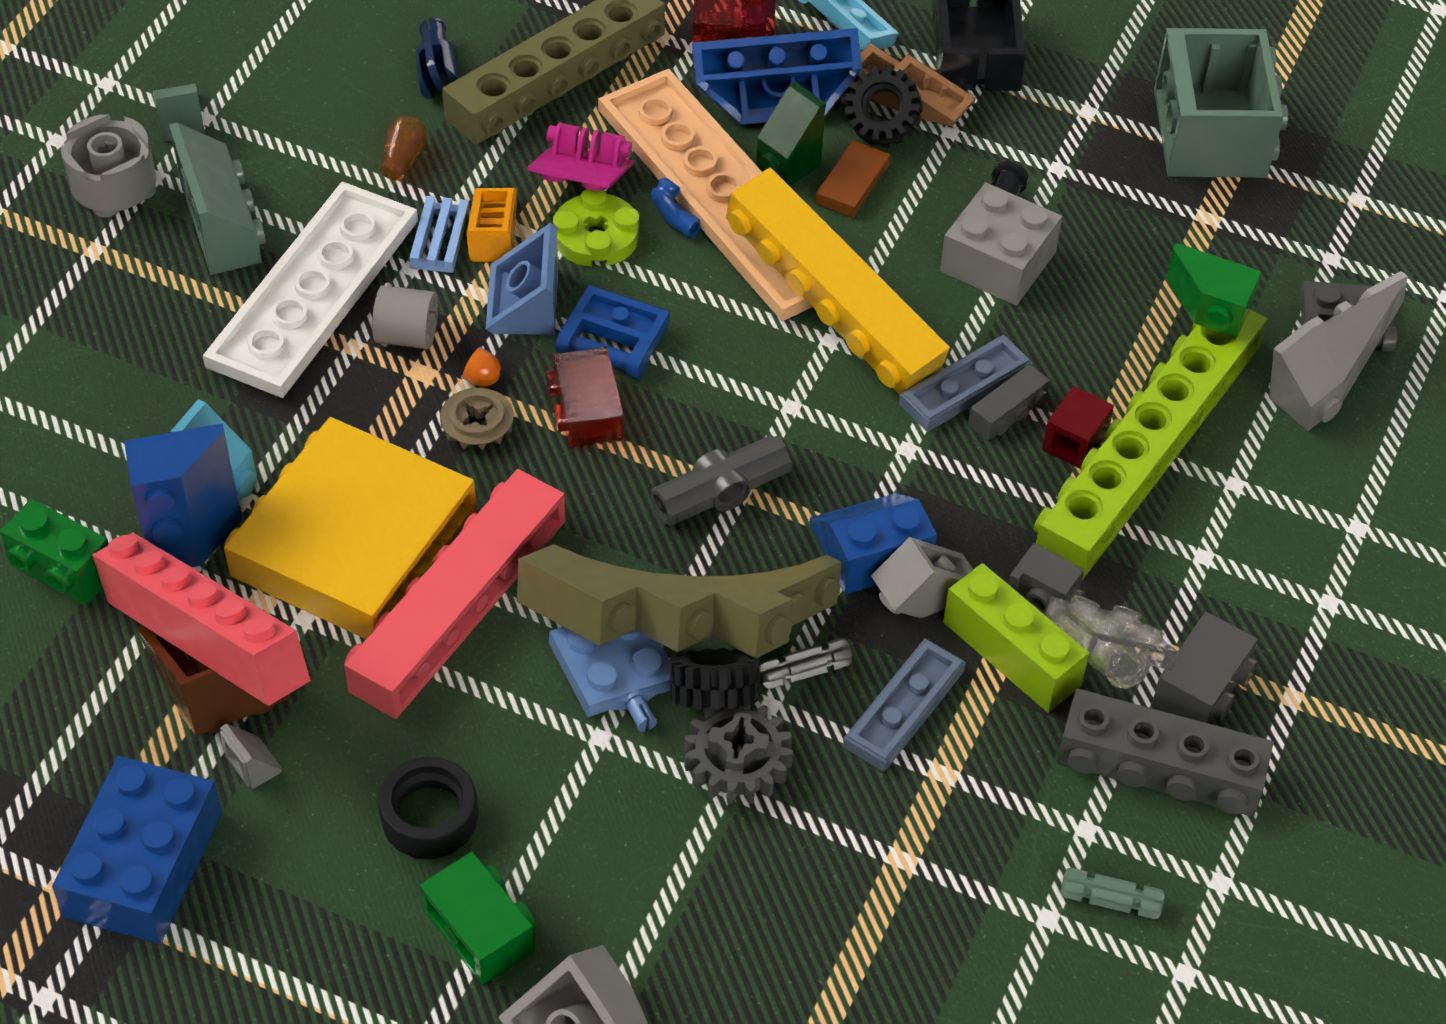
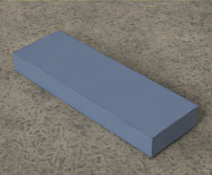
(963, 383)
(904, 705)

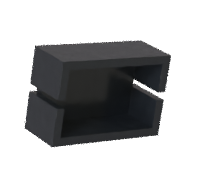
(980, 43)

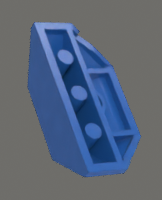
(753, 73)

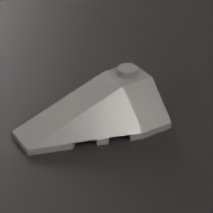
(1323, 359)
(579, 991)

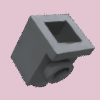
(1046, 576)

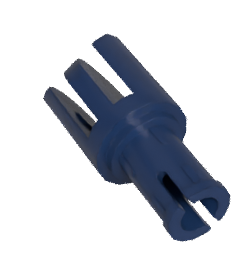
(435, 58)

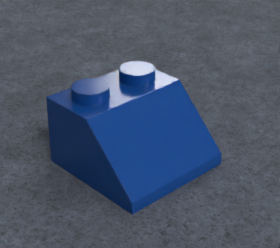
(869, 534)

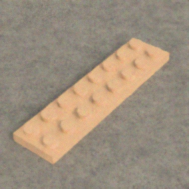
(695, 153)

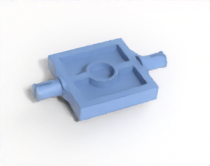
(614, 675)

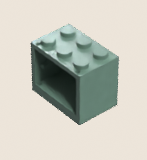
(1219, 103)

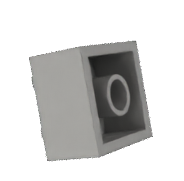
(1000, 243)

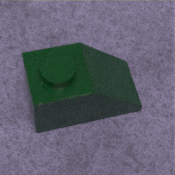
(793, 135)

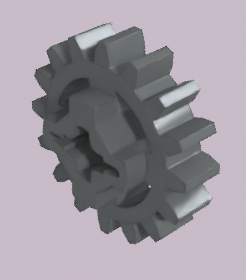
(761, 762)

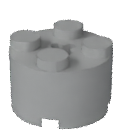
(109, 164)

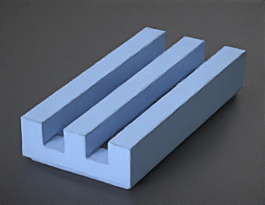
(444, 210)

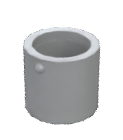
(405, 317)

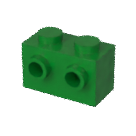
(54, 550)

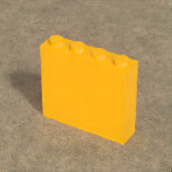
(349, 526)

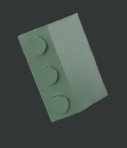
(216, 201)

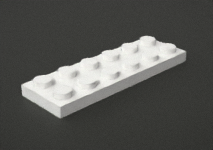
(310, 289)

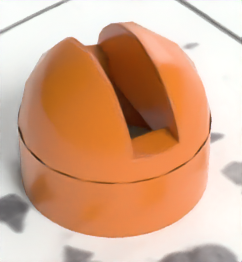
(482, 368)

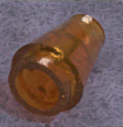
(402, 145)

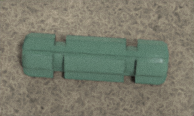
(1112, 893)

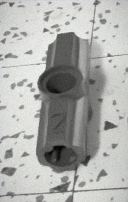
(721, 480)

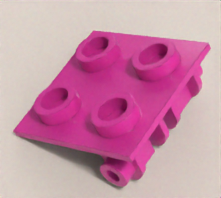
(571, 160)

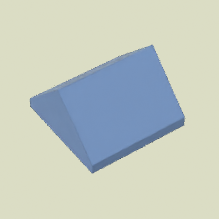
(525, 287)

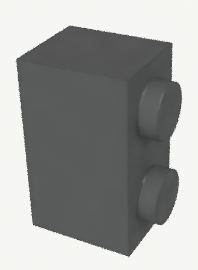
(1207, 671)

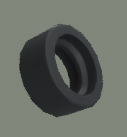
(421, 774)

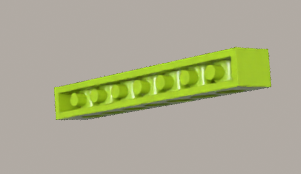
(1145, 441)

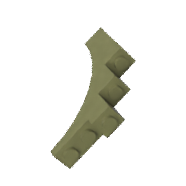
(675, 610)

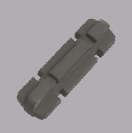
(805, 663)

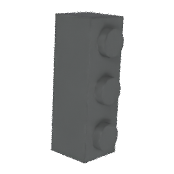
(1009, 403)

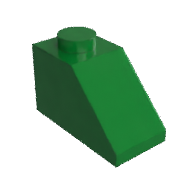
(1212, 288)

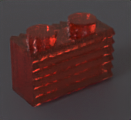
(587, 397)

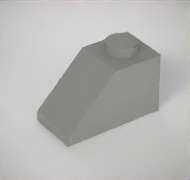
(919, 577)

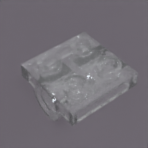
(1116, 639)

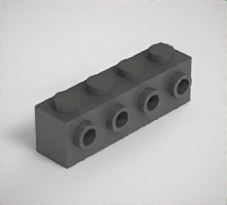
(1165, 753)

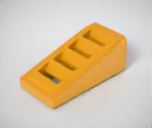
(491, 229)

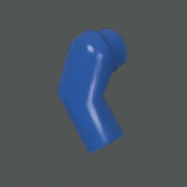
(672, 212)

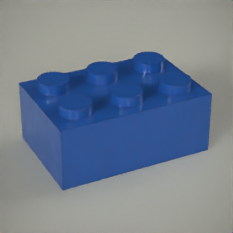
(138, 849)

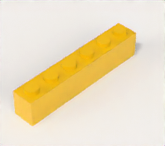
(835, 282)

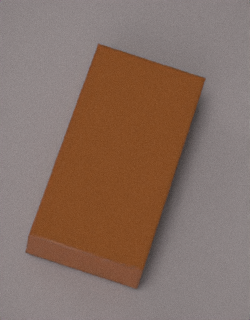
(852, 178)

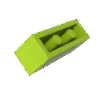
(1015, 637)

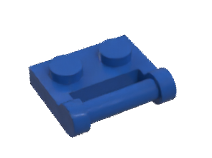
(616, 320)

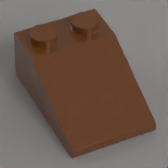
(199, 693)

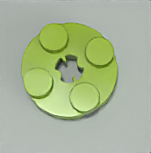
(600, 210)

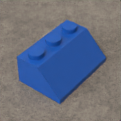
(184, 491)

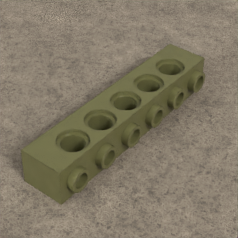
(550, 65)

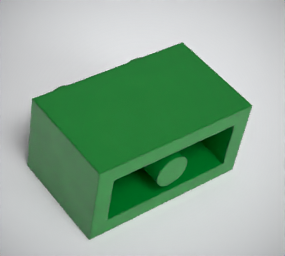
(478, 917)

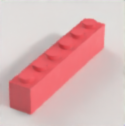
(453, 594)
(202, 618)

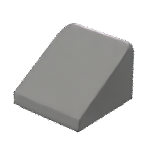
(248, 756)

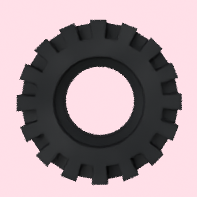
(866, 88)
(714, 678)

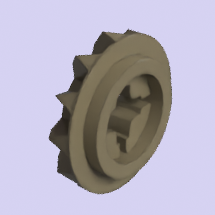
(480, 404)

